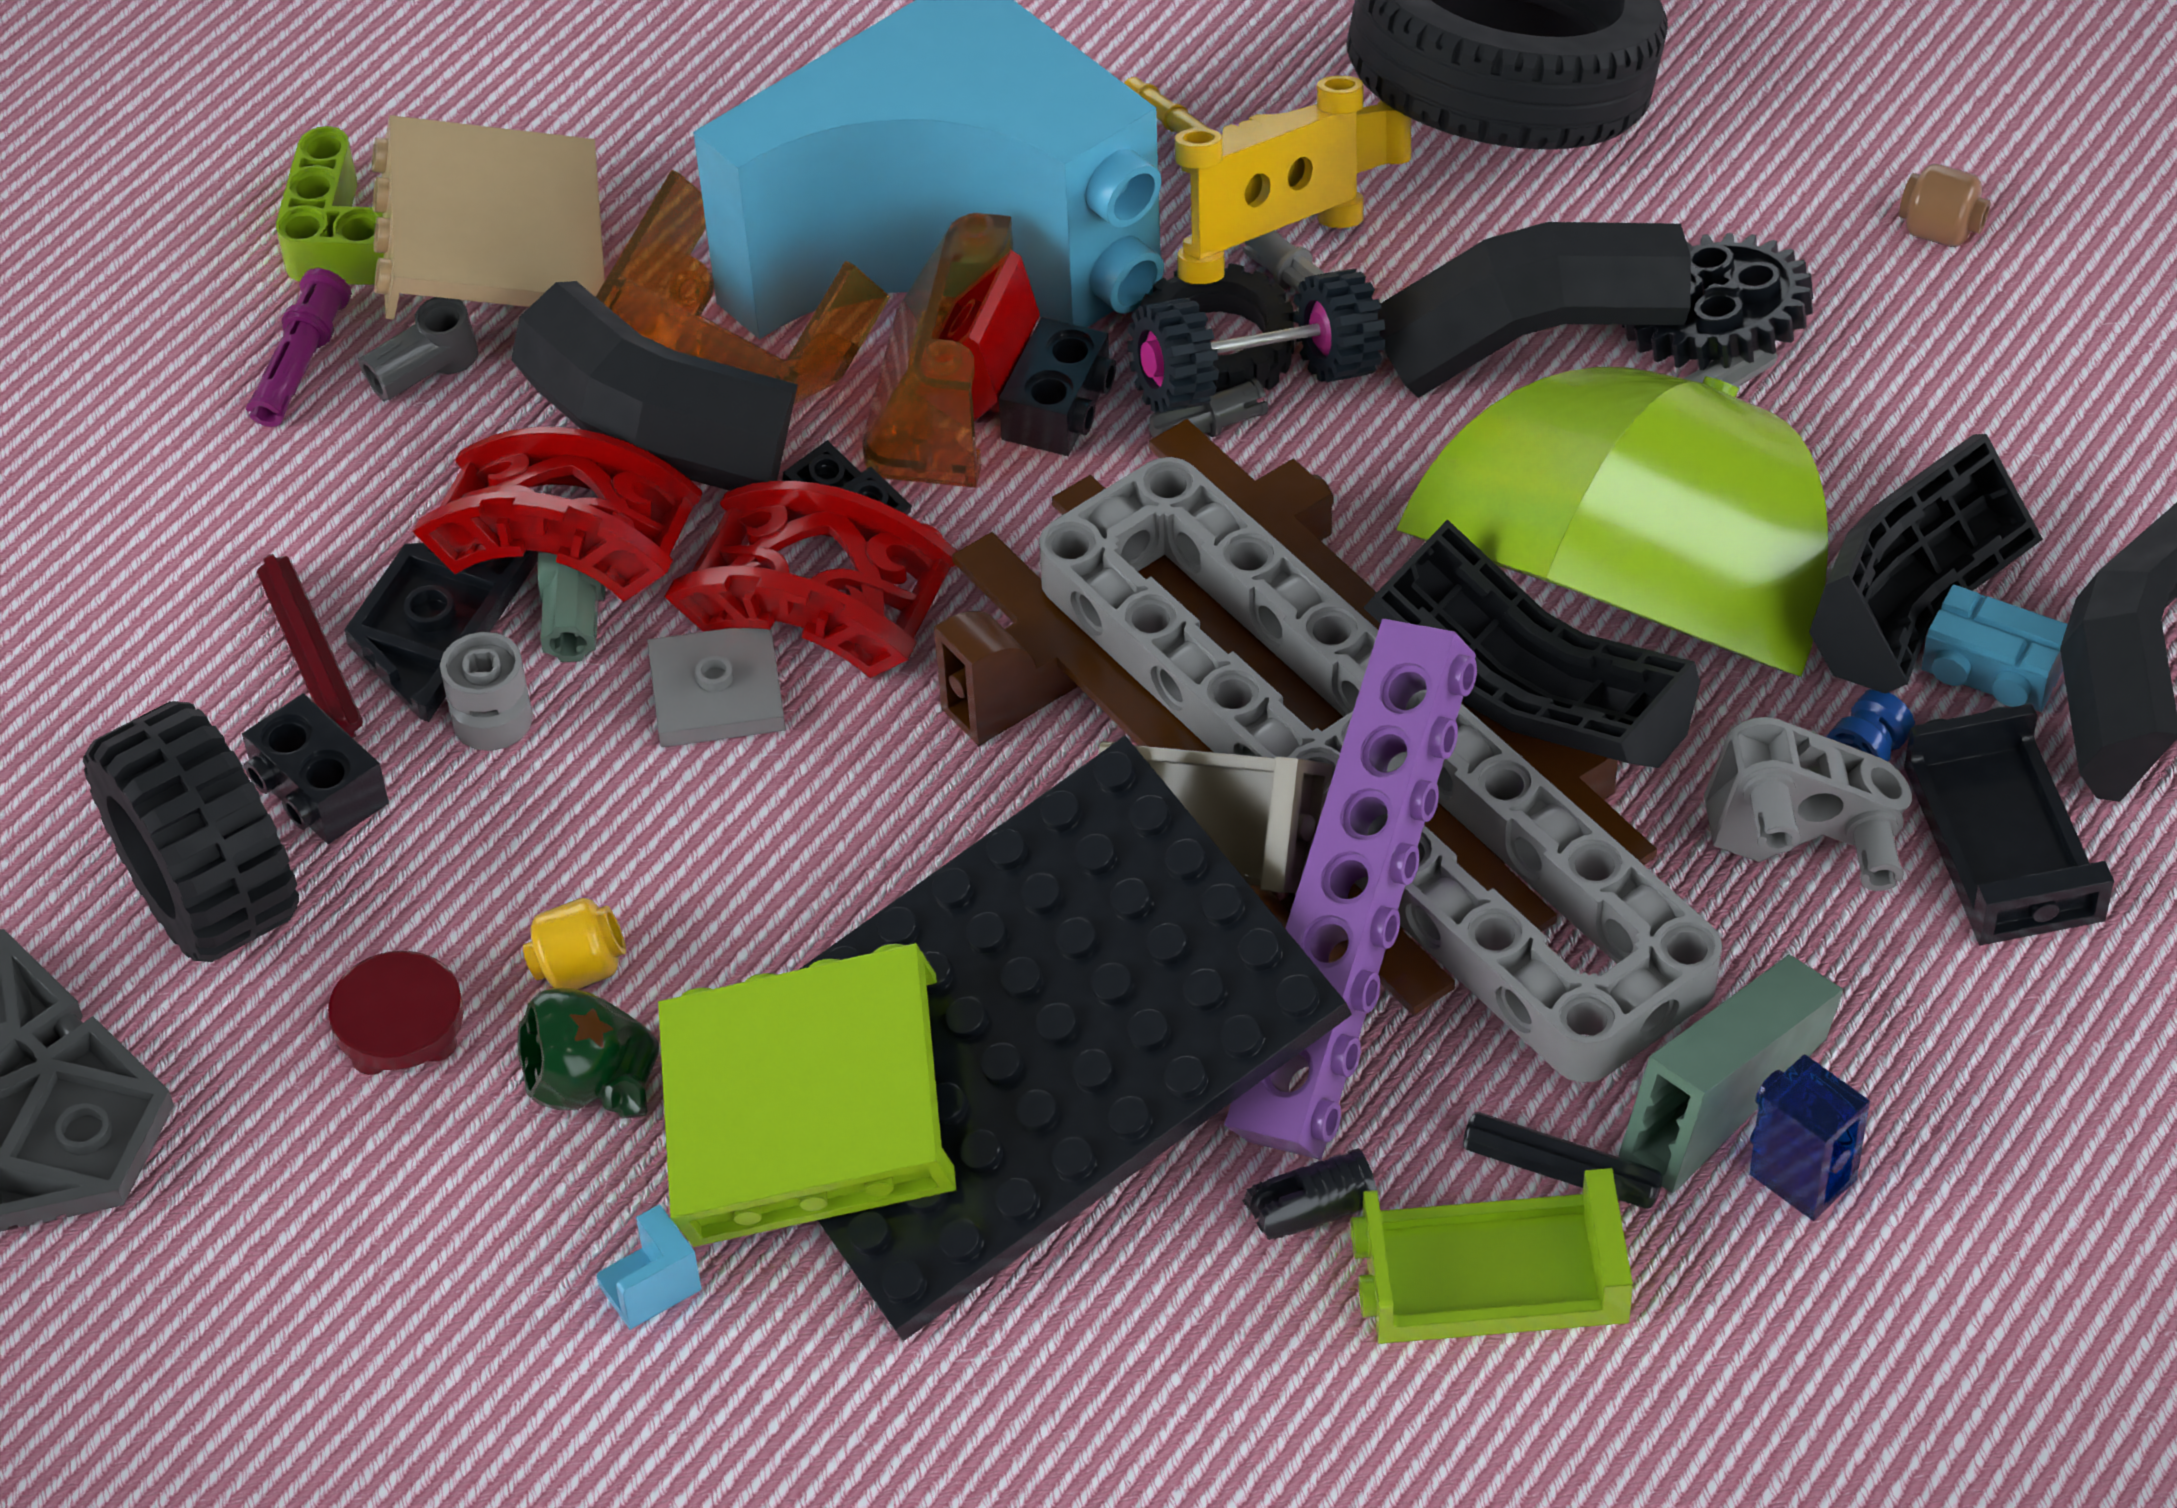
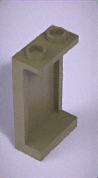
(1250, 806)

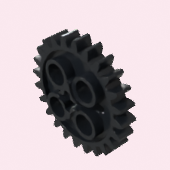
(1738, 304)

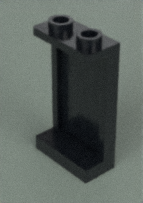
(2003, 826)

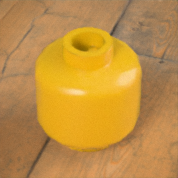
(574, 944)

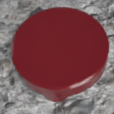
(396, 1012)

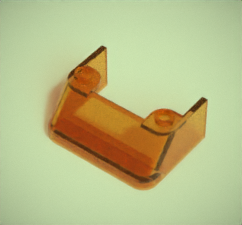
(666, 290)

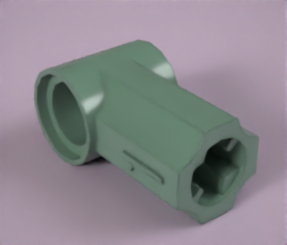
(567, 609)

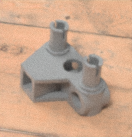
(1793, 785)

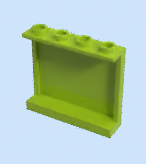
(801, 1096)

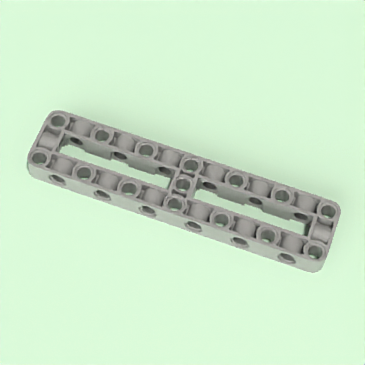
(1659, 943)

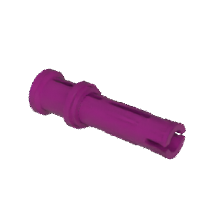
(305, 329)

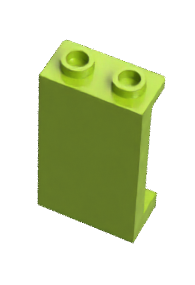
(1494, 1265)

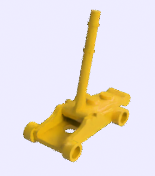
(1277, 167)

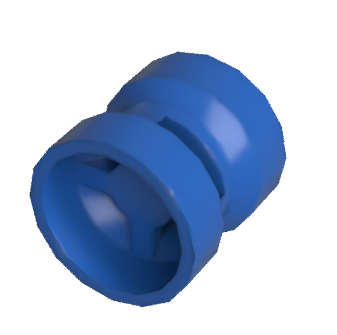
(1876, 724)

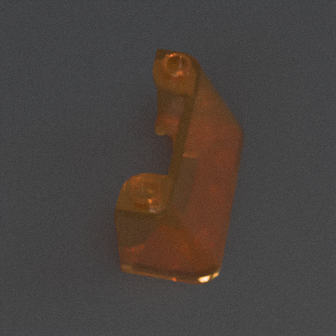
(923, 396)

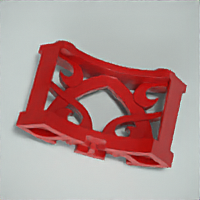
(613, 538)
(754, 587)

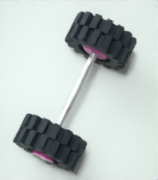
(1177, 358)

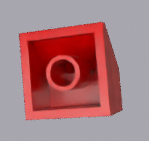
(995, 324)

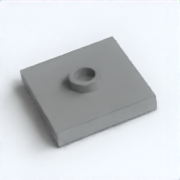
(715, 685)

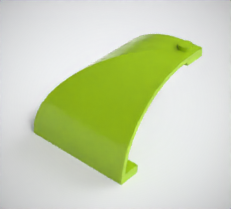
(1646, 501)

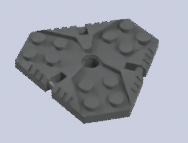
(71, 1101)

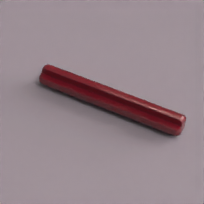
(308, 642)

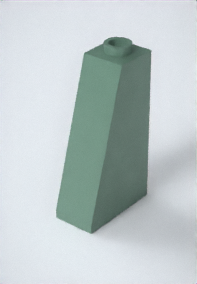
(1710, 1073)

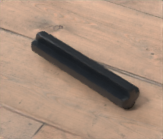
(1558, 1158)

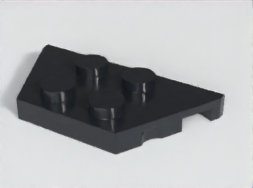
(424, 609)

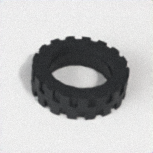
(1244, 296)

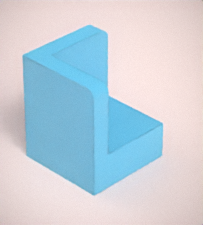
(655, 1274)

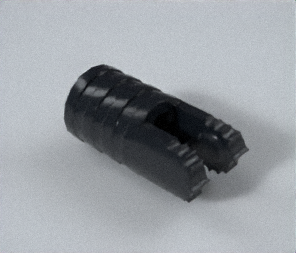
(1311, 1195)

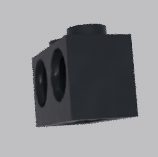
(1056, 387)
(314, 769)

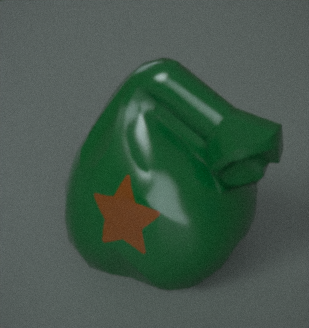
(583, 1051)

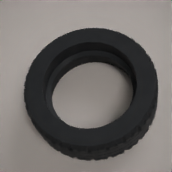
(1512, 67)

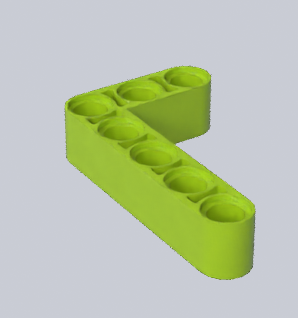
(317, 214)

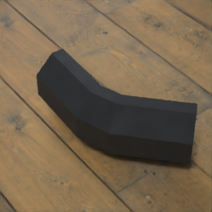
(1531, 284)
(689, 411)
(1900, 560)
(2120, 664)
(1535, 668)

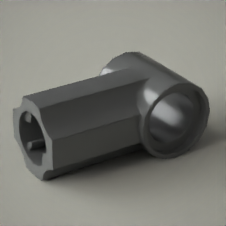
(436, 343)

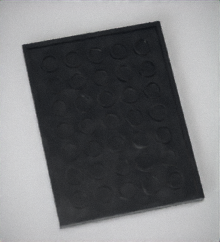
(1082, 1020)

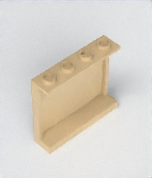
(483, 212)

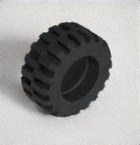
(191, 830)

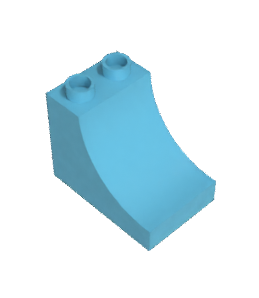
(910, 131)

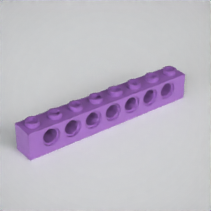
(1401, 664)

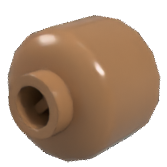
(1944, 205)

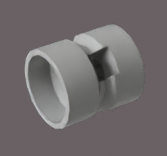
(486, 691)

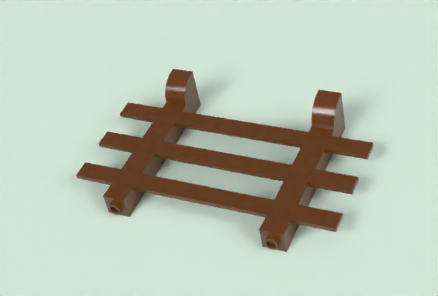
(1004, 675)

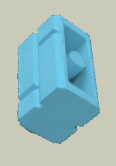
(1994, 648)

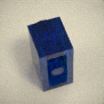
(1808, 1136)

